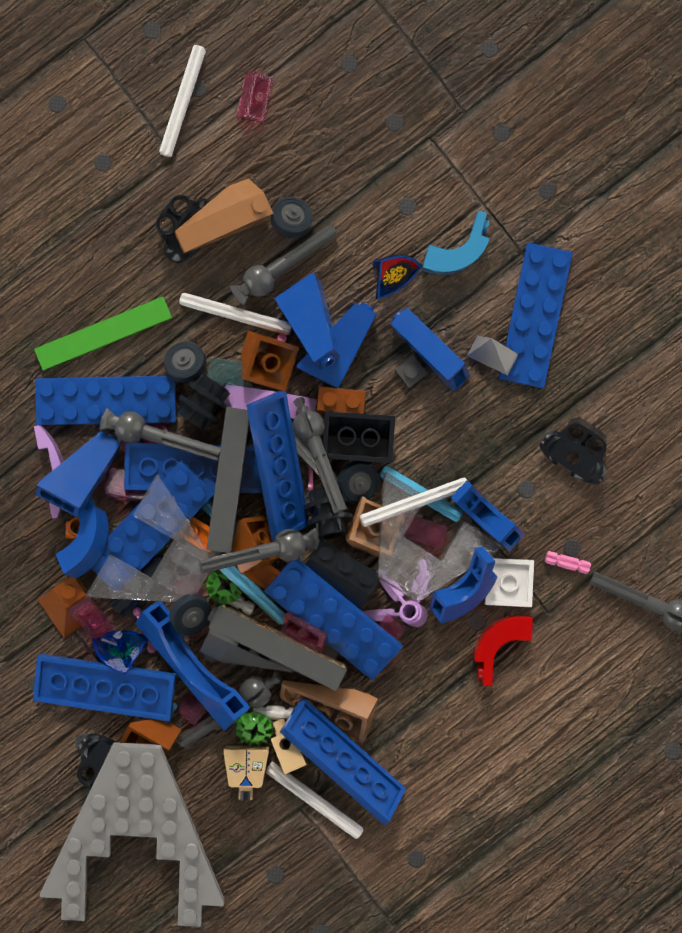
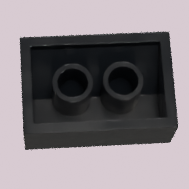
(359, 436)
(343, 573)

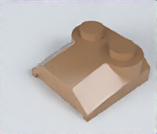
(363, 537)

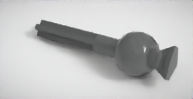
(260, 279)
(309, 427)
(131, 428)
(288, 546)
(670, 612)
(253, 690)

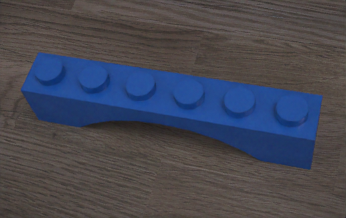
(218, 699)

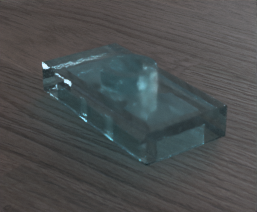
(227, 372)

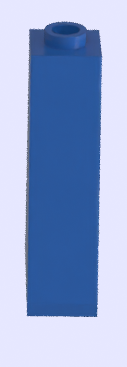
(310, 319)
(349, 336)
(430, 349)
(79, 475)

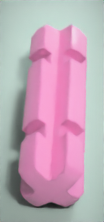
(567, 562)

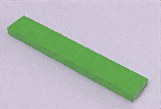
(103, 333)

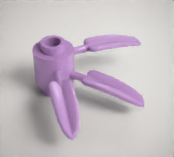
(406, 610)

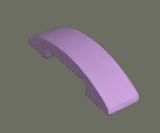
(242, 396)
(46, 441)

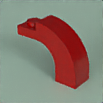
(494, 636)

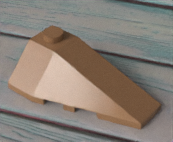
(228, 213)
(346, 708)

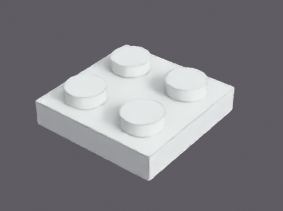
(513, 583)

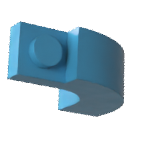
(447, 262)

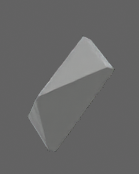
(492, 354)

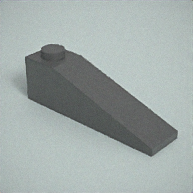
(230, 651)

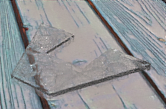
(410, 566)
(179, 568)

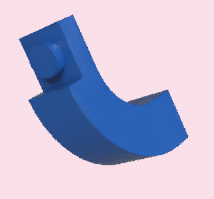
(487, 516)
(88, 544)
(468, 591)

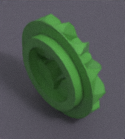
(222, 596)
(246, 724)

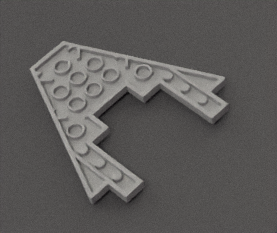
(142, 799)

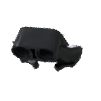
(172, 247)
(590, 465)
(93, 752)

